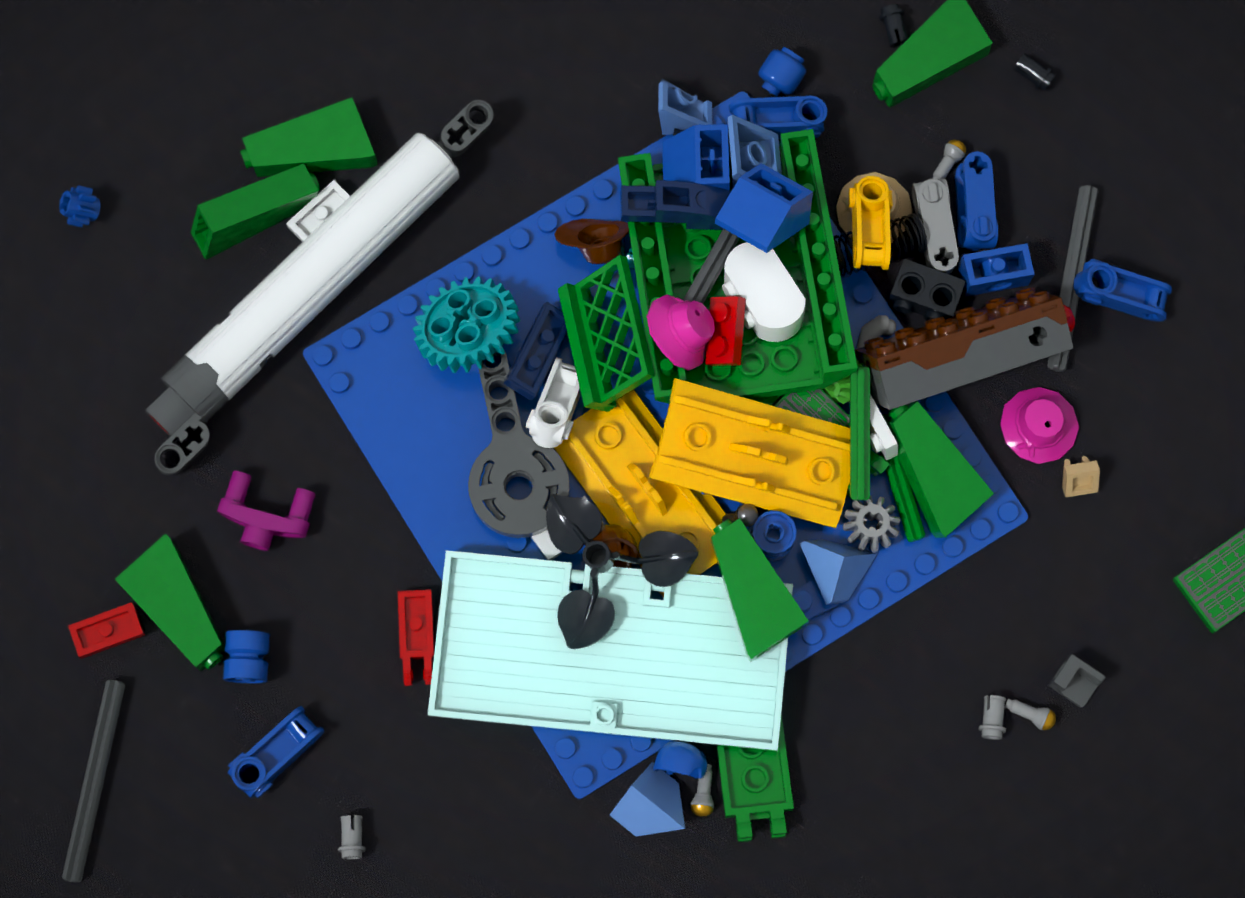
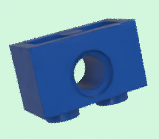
(996, 269)

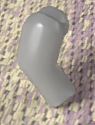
(875, 328)

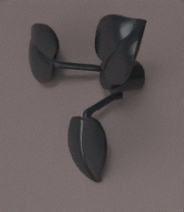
(571, 525)

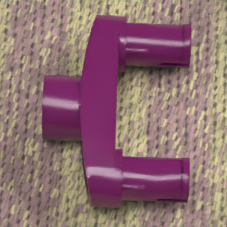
(260, 525)

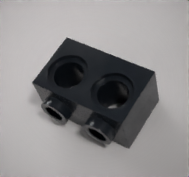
(928, 283)

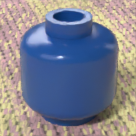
(782, 72)

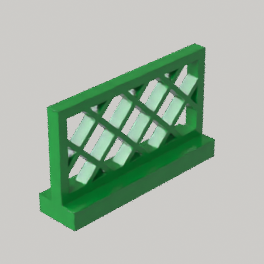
(588, 342)

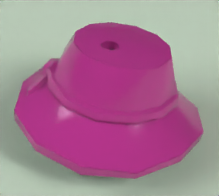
(680, 330)
(1025, 426)

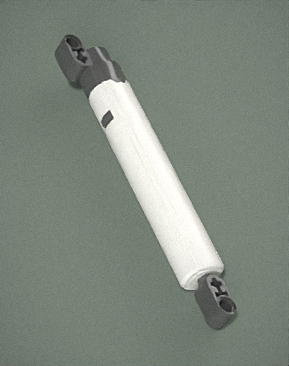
(307, 283)

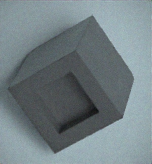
(1076, 680)

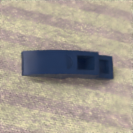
(673, 203)

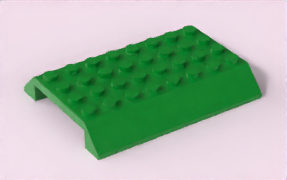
(671, 256)

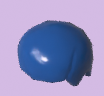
(682, 759)

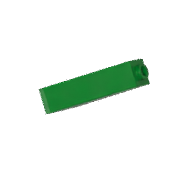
(933, 52)
(321, 140)
(251, 209)
(936, 470)
(756, 593)
(170, 598)

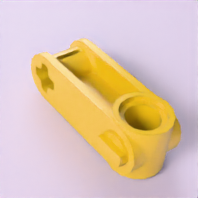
(871, 222)

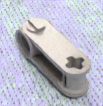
(932, 206)

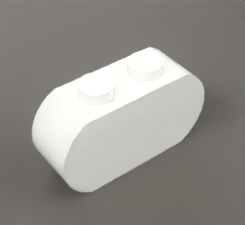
(772, 298)

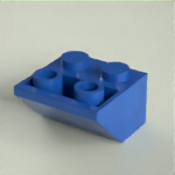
(698, 156)
(765, 208)

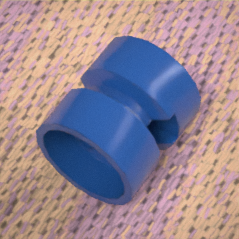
(774, 534)
(246, 656)

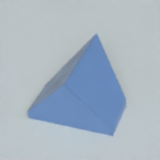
(681, 109)
(836, 568)
(651, 805)

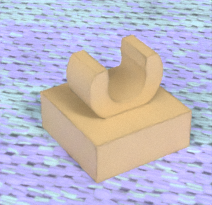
(1080, 477)

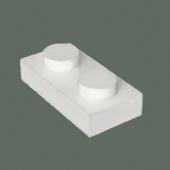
(317, 210)
(881, 436)

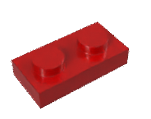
(727, 340)
(106, 630)

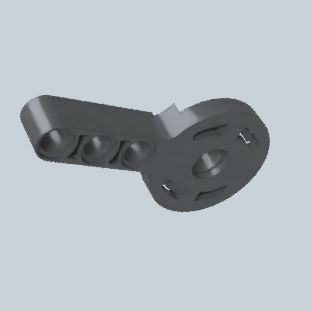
(512, 458)

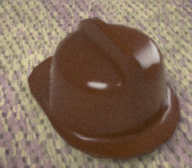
(596, 239)

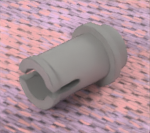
(993, 717)
(351, 839)

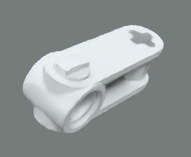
(552, 417)

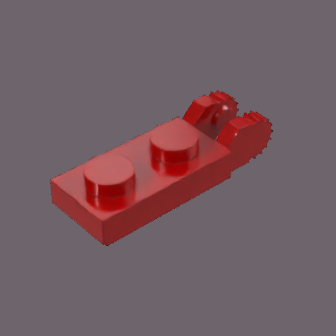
(416, 632)

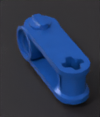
(782, 113)
(976, 203)
(1122, 290)
(275, 752)

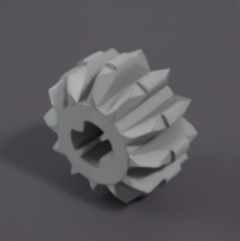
(871, 535)

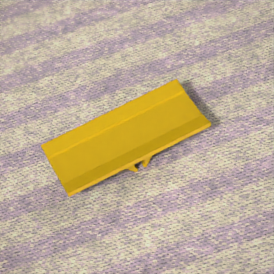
(754, 454)
(613, 462)

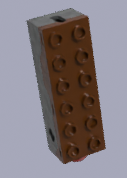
(966, 347)

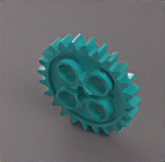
(466, 324)

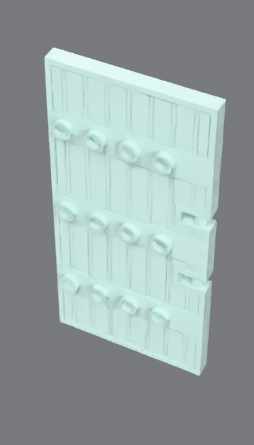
(657, 674)

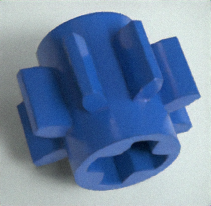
(79, 206)

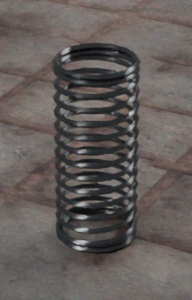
(921, 249)

